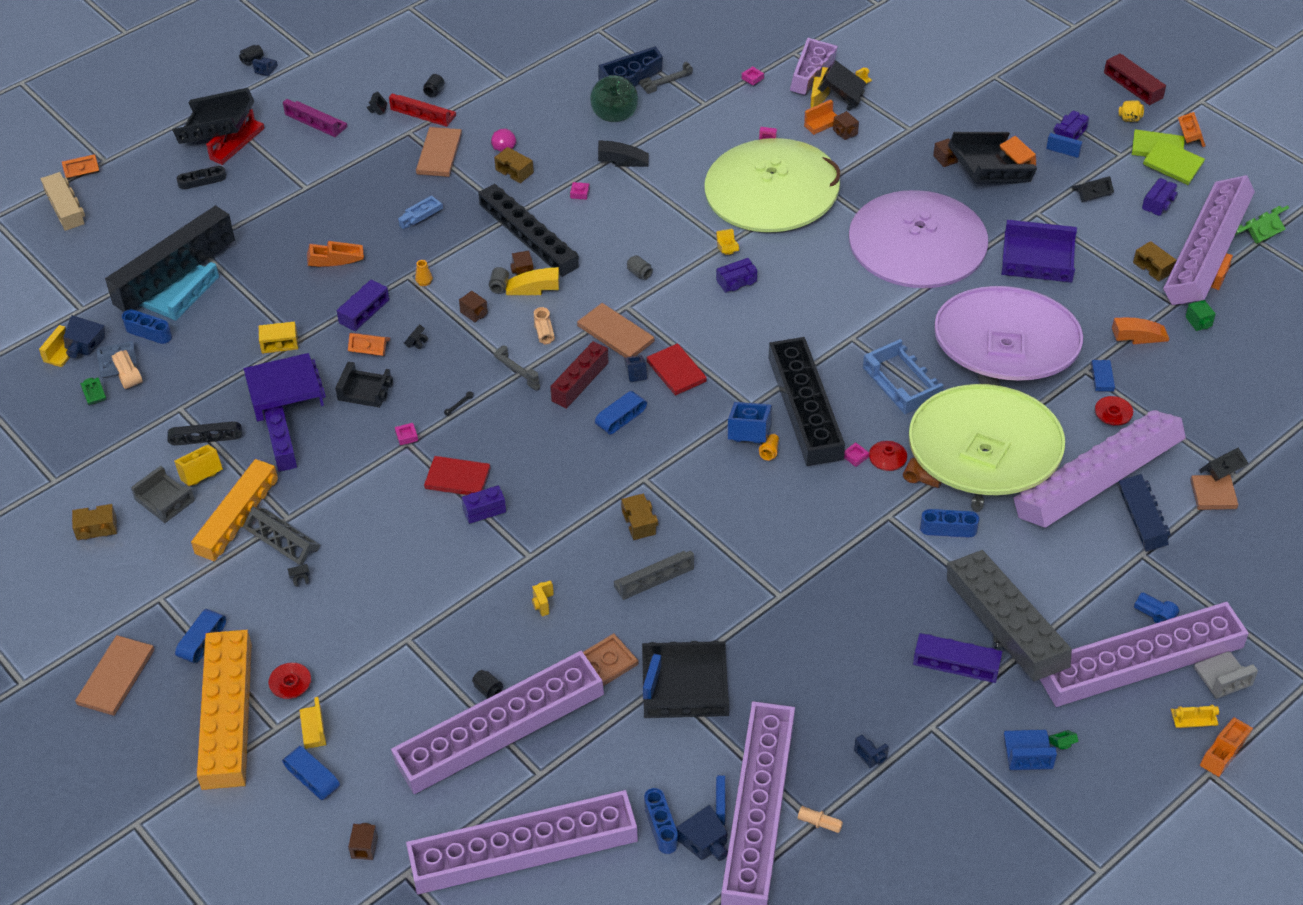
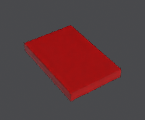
(676, 369)
(457, 475)

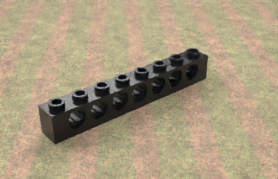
(528, 229)

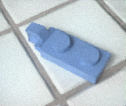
(420, 211)

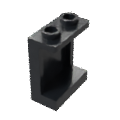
(843, 83)
(362, 386)

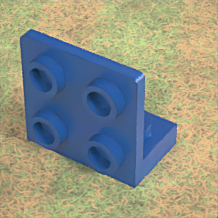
(1029, 750)

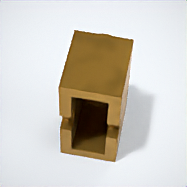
(514, 164)
(1154, 260)
(639, 514)
(94, 522)

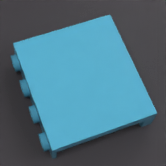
(183, 292)

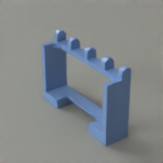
(899, 396)

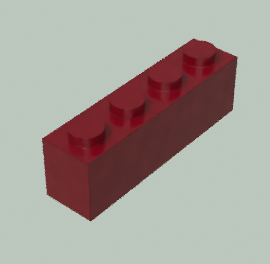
(1134, 79)
(579, 374)

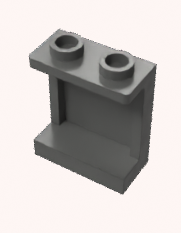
(162, 495)

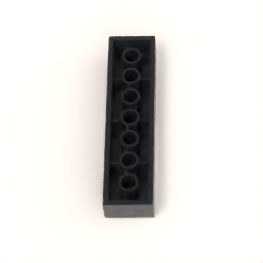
(170, 259)
(806, 401)

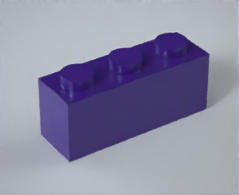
(362, 305)

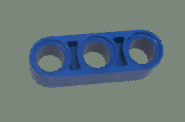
(146, 326)
(620, 412)
(949, 523)
(193, 642)
(311, 772)
(663, 829)

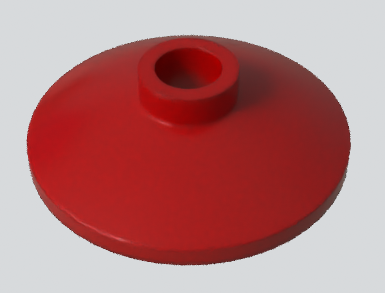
(1114, 410)
(888, 455)
(288, 674)

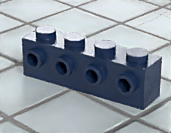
(1144, 512)

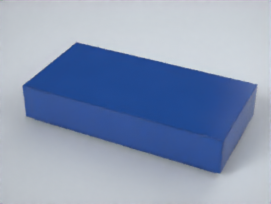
(1064, 145)
(1102, 375)
(652, 677)
(720, 798)

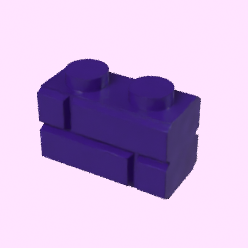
(1072, 125)
(1160, 197)
(736, 275)
(483, 504)

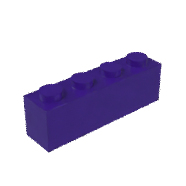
(280, 438)
(957, 657)

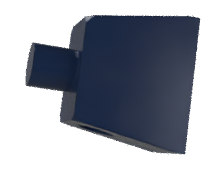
(82, 336)
(704, 835)

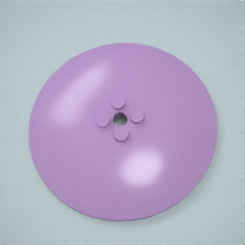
(895, 249)
(1038, 331)

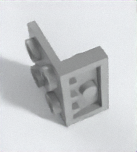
(1225, 675)

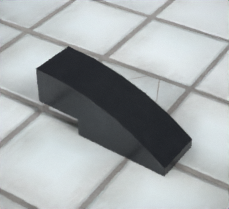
(622, 154)

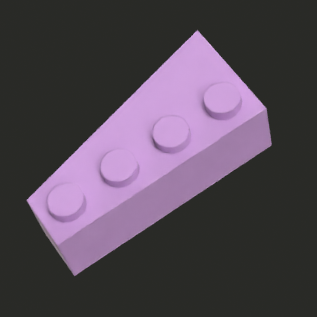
(812, 59)

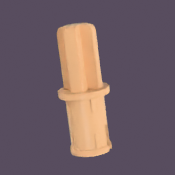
(819, 819)

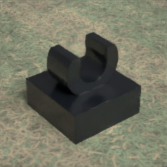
(377, 103)
(415, 337)
(299, 572)

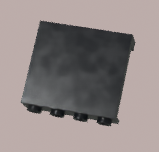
(215, 115)
(985, 160)
(689, 680)

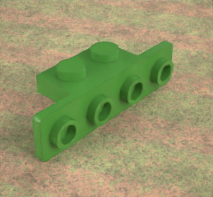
(1265, 226)

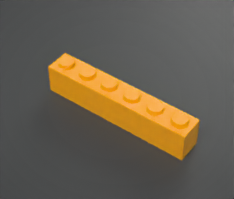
(234, 510)

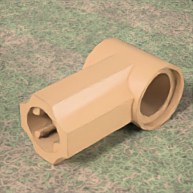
(543, 325)
(128, 373)

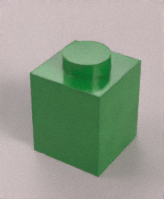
(1200, 315)

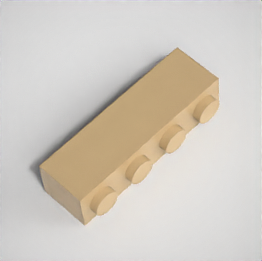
(62, 201)

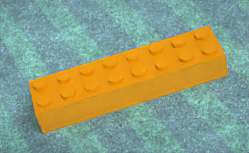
(224, 710)

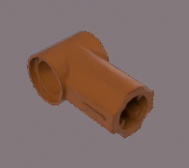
(915, 473)

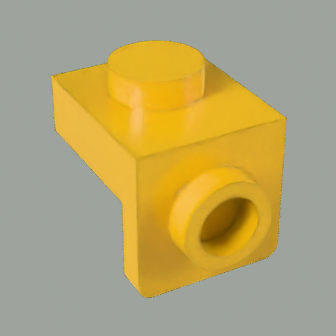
(726, 241)
(540, 594)

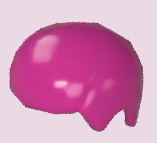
(502, 139)

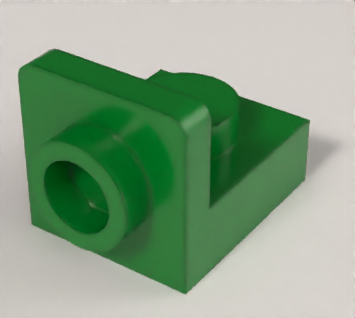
(93, 391)

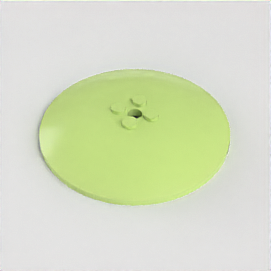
(754, 199)
(962, 421)

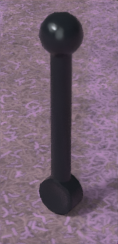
(469, 395)

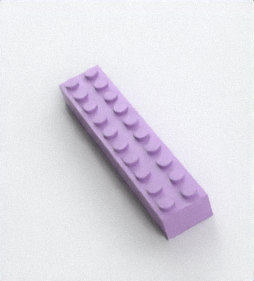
(1209, 240)
(1099, 468)
(1147, 653)
(497, 722)
(758, 805)
(521, 842)

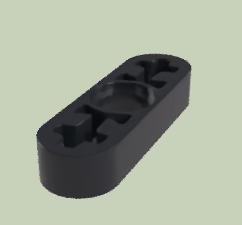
(185, 179)

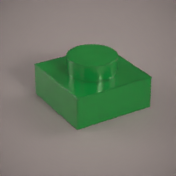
(1063, 739)

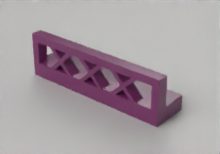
(314, 118)

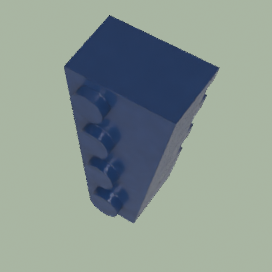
(634, 66)

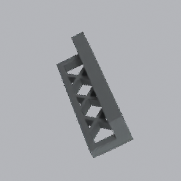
(285, 530)
(655, 574)

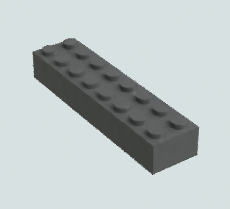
(1009, 615)

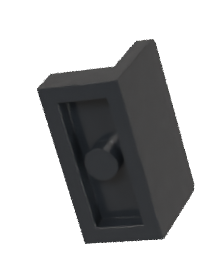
(1095, 188)
(1225, 464)

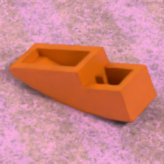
(334, 254)
(1139, 330)
(1226, 746)

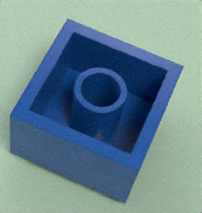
(749, 422)

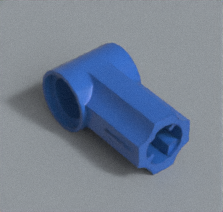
(1156, 609)

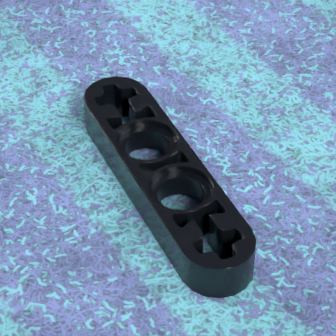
(204, 431)

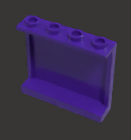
(1039, 251)
(283, 383)

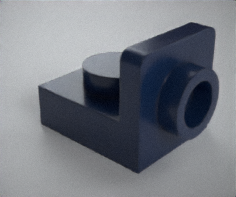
(264, 66)
(636, 368)
(868, 752)

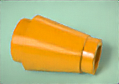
(423, 275)
(769, 447)

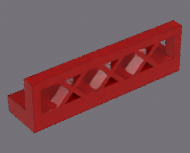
(421, 110)
(234, 141)

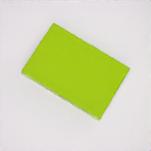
(1145, 140)
(1173, 161)

